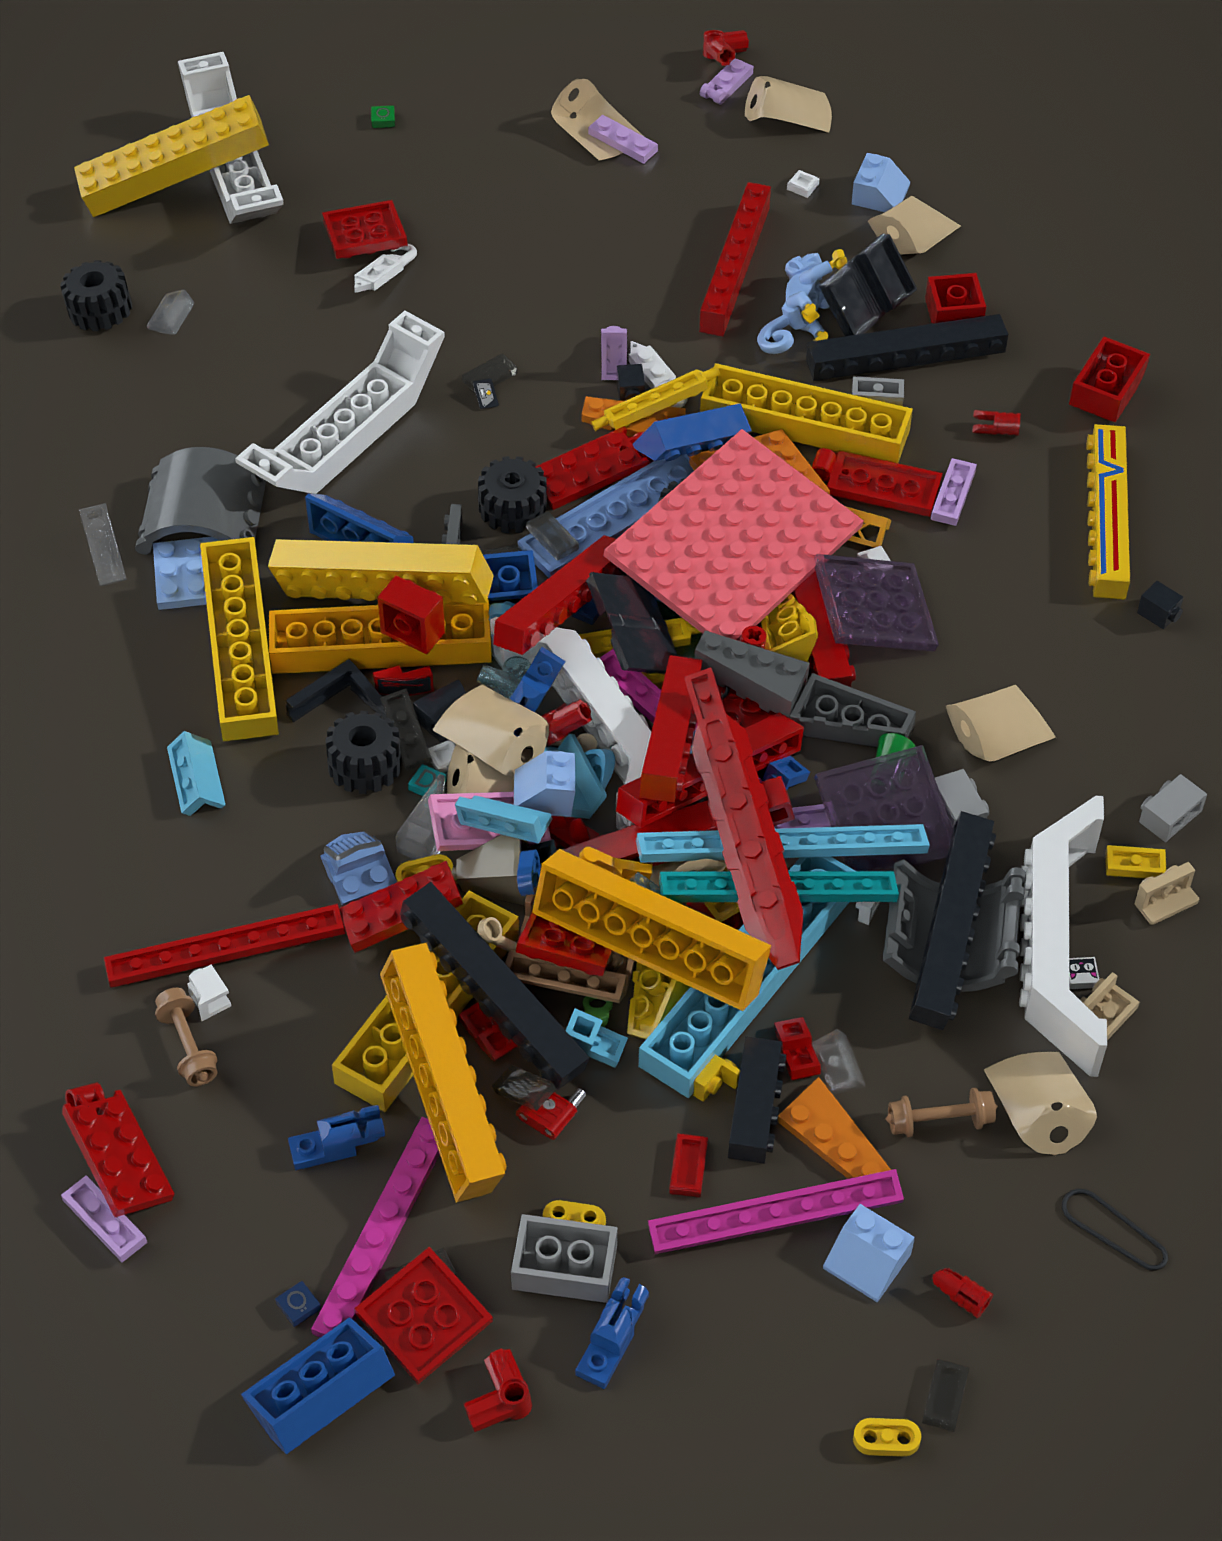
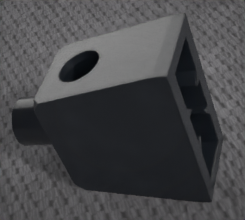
(433, 706)

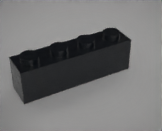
(755, 1100)

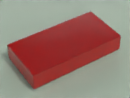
(688, 1165)

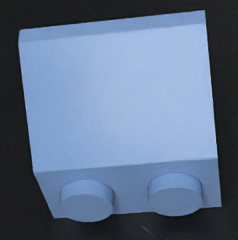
(879, 184)
(547, 783)
(869, 1253)

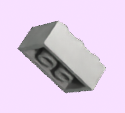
(564, 1258)

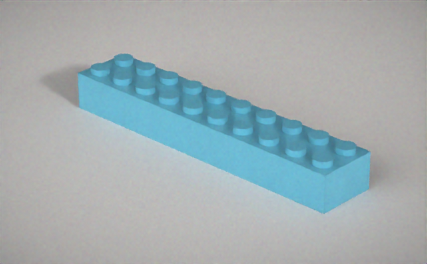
(706, 1026)

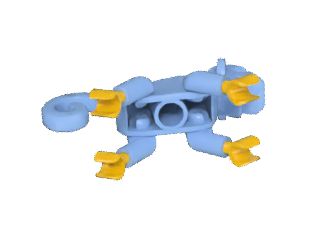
(801, 303)

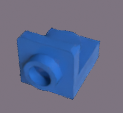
(789, 769)

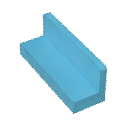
(195, 773)
(588, 789)
(503, 818)

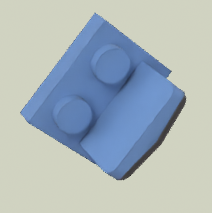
(357, 866)

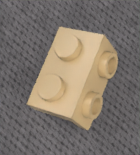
(1166, 893)
(1110, 1003)

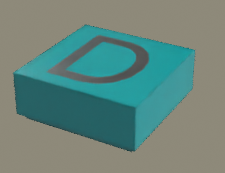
(423, 779)

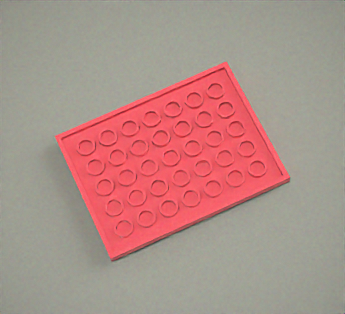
(733, 538)

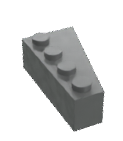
(754, 672)
(848, 715)

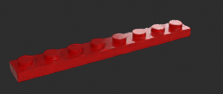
(223, 945)

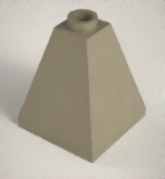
(492, 869)

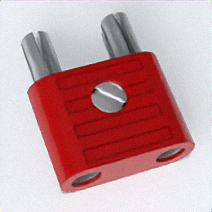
(552, 1115)

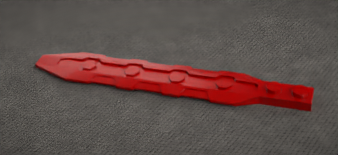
(741, 812)

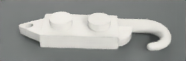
(383, 269)
(654, 368)

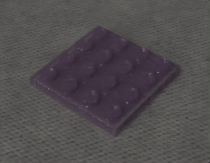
(875, 603)
(887, 792)

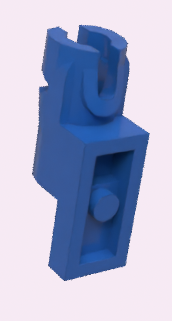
(537, 681)
(336, 1137)
(611, 1334)

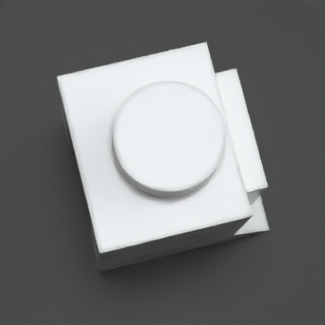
(208, 992)

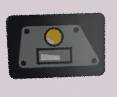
(485, 393)

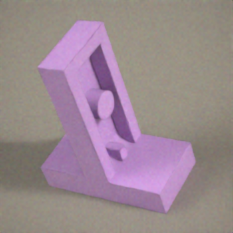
(613, 351)

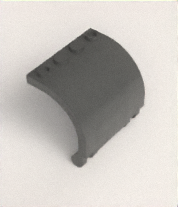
(201, 494)
(995, 935)

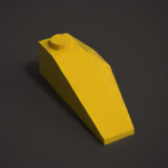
(790, 630)
(652, 1000)

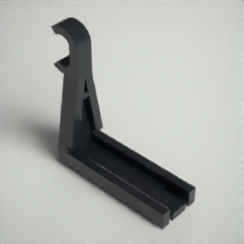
(331, 684)

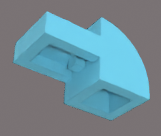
(594, 1039)

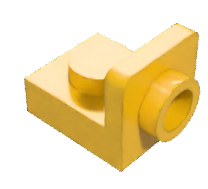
(713, 1076)

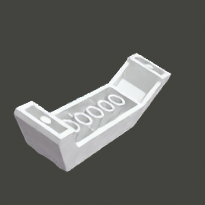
(243, 181)
(355, 414)
(611, 712)
(1045, 945)

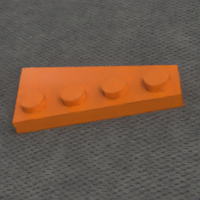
(595, 407)
(830, 1132)

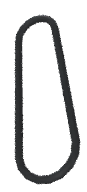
(1108, 1242)

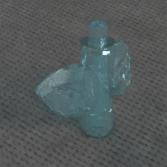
(504, 680)

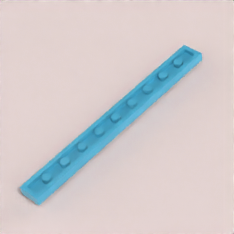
(795, 841)

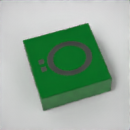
(382, 116)

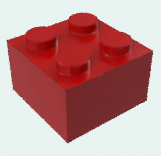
(954, 297)
(411, 614)

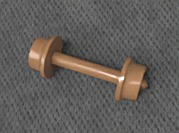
(197, 1066)
(981, 1108)

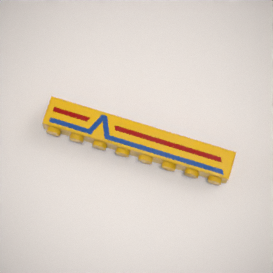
(1109, 512)

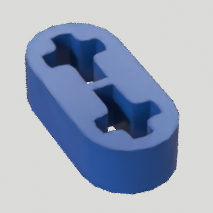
(528, 872)

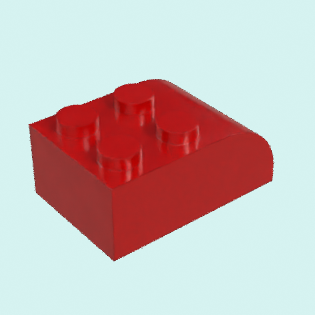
(1109, 379)

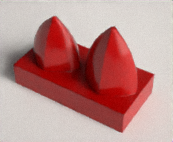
(570, 831)

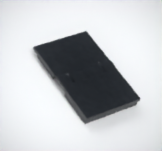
(868, 286)
(638, 627)

